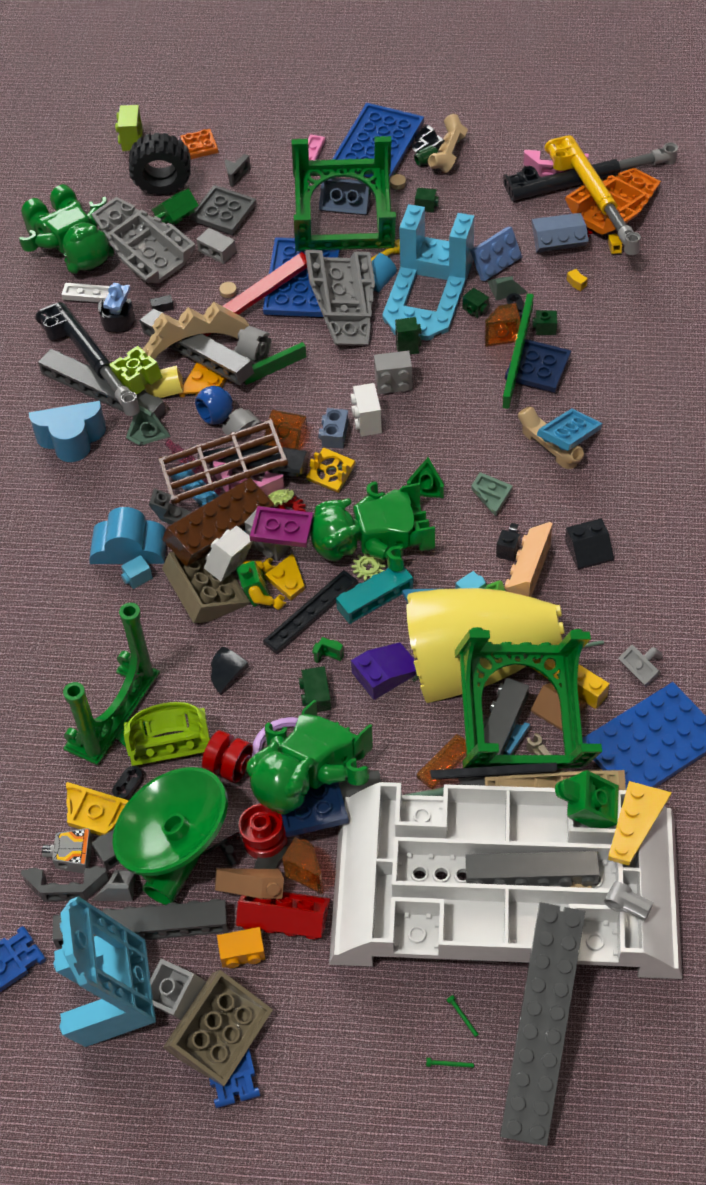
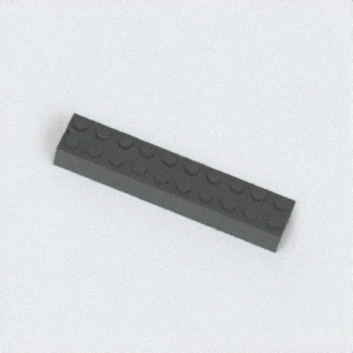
(542, 1024)

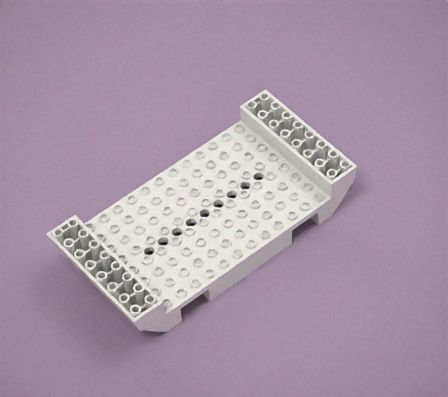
(393, 914)

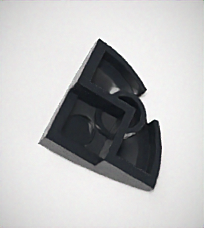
(426, 137)
(225, 668)

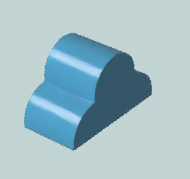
(69, 429)
(127, 537)

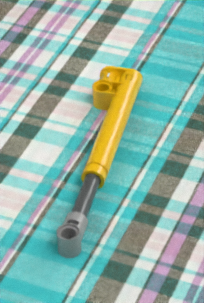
(569, 155)

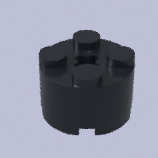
(117, 322)

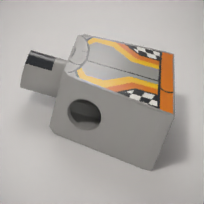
(70, 850)

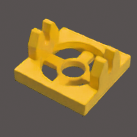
(347, 466)

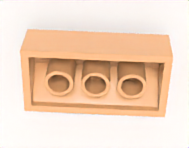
(530, 560)

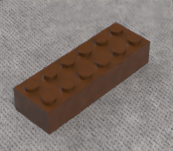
(194, 533)

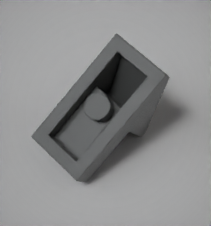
(237, 170)

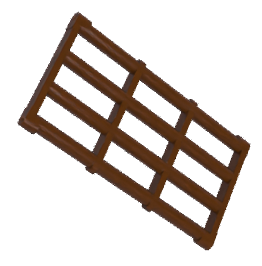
(207, 473)

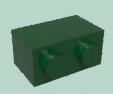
(407, 335)
(315, 688)

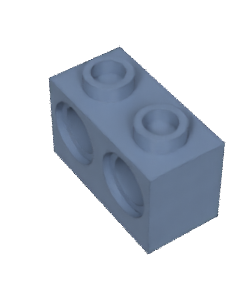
(334, 428)

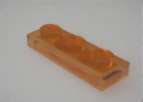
(446, 758)

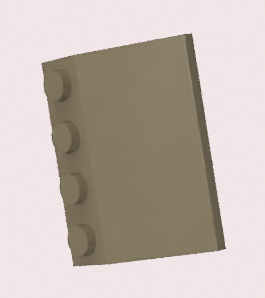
(201, 592)
(218, 1028)

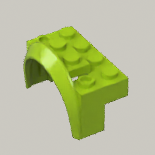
(164, 719)

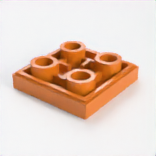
(200, 143)

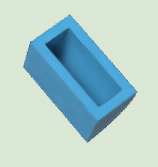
(383, 271)

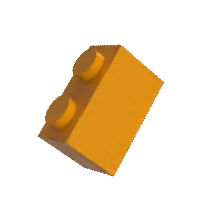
(241, 947)

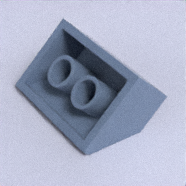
(345, 196)
(559, 232)

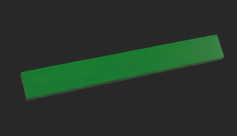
(517, 353)

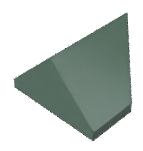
(504, 286)
(146, 428)

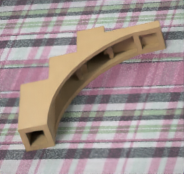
(215, 320)
(549, 780)

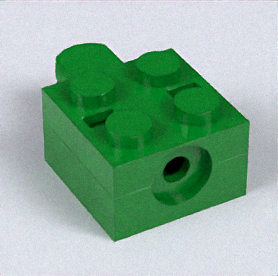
(176, 207)
(590, 799)

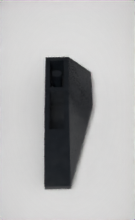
(297, 459)

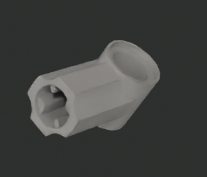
(622, 898)

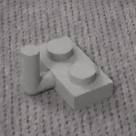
(640, 664)

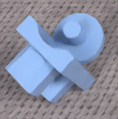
(116, 297)

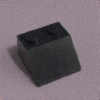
(589, 544)

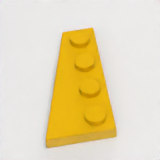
(637, 816)

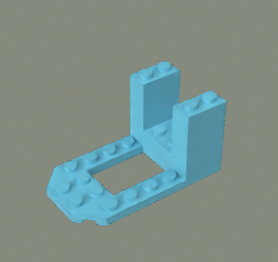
(434, 259)
(108, 966)

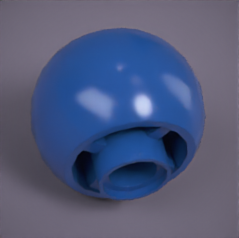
(214, 404)

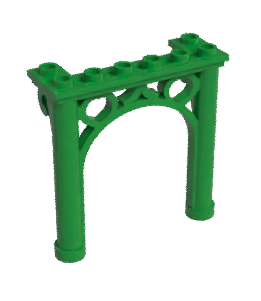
(98, 734)

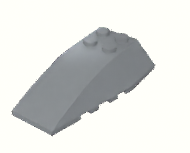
(143, 241)
(343, 294)

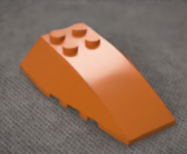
(629, 190)

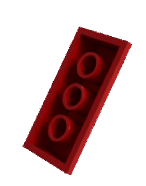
(291, 915)

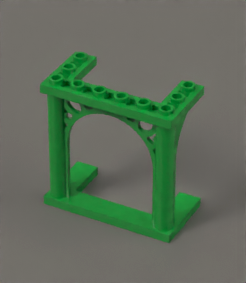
(353, 168)
(566, 658)

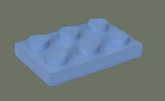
(496, 253)

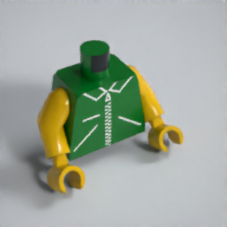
(254, 583)

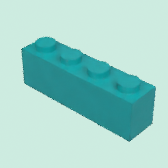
(373, 593)

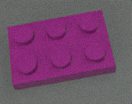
(281, 526)

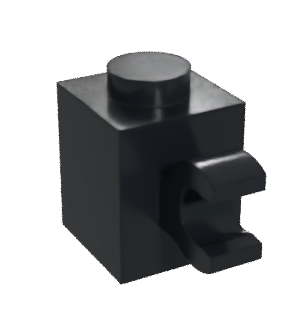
(508, 543)

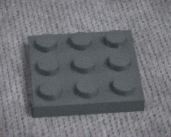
(223, 209)

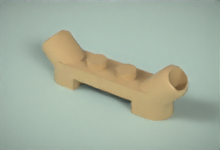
(456, 132)
(530, 427)

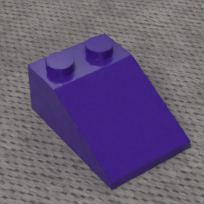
(383, 669)

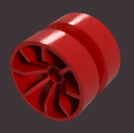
(227, 756)
(262, 831)

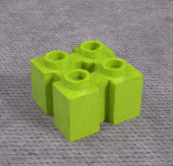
(136, 370)

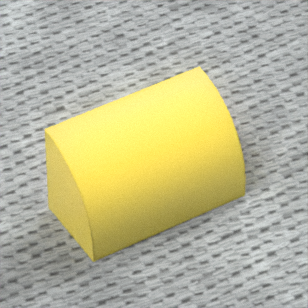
(168, 385)

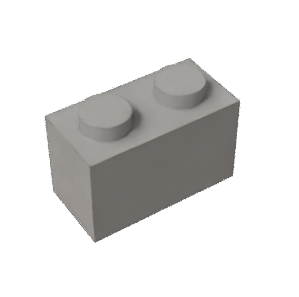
(216, 245)

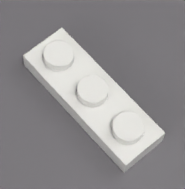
(84, 292)

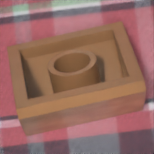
(548, 705)

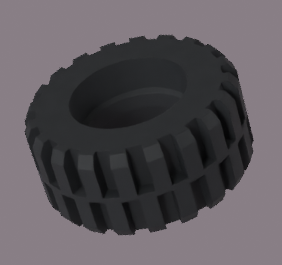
(159, 148)

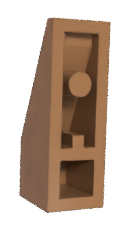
(250, 882)

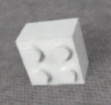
(366, 409)
(227, 553)

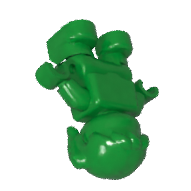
(66, 230)
(380, 524)
(309, 757)

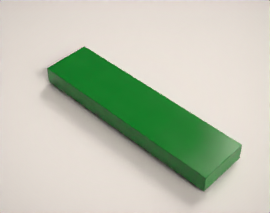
(277, 362)

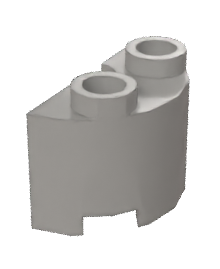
(240, 420)

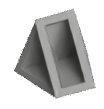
(118, 888)

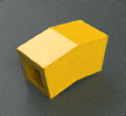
(614, 243)
(577, 280)

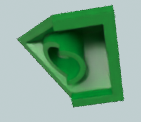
(429, 480)

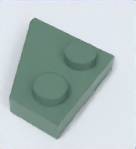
(491, 491)

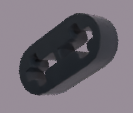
(518, 300)
(125, 783)

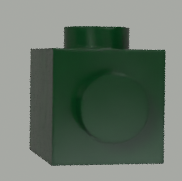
(427, 198)
(475, 303)
(545, 322)

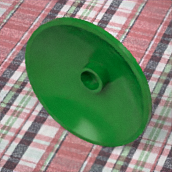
(169, 828)

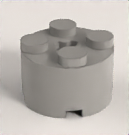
(253, 344)

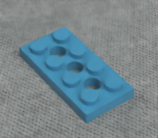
(569, 429)

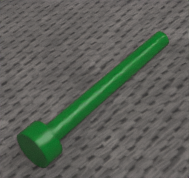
(451, 1000)
(429, 1062)

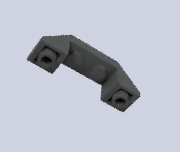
(164, 510)
(53, 892)

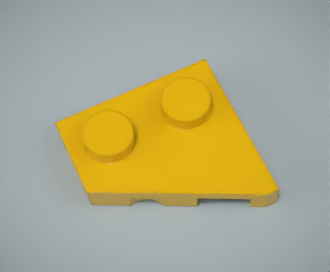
(286, 578)

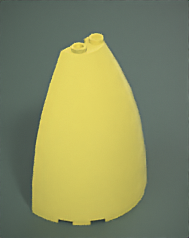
(443, 618)

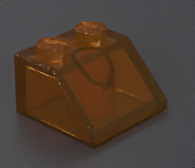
(502, 325)
(289, 428)
(302, 865)

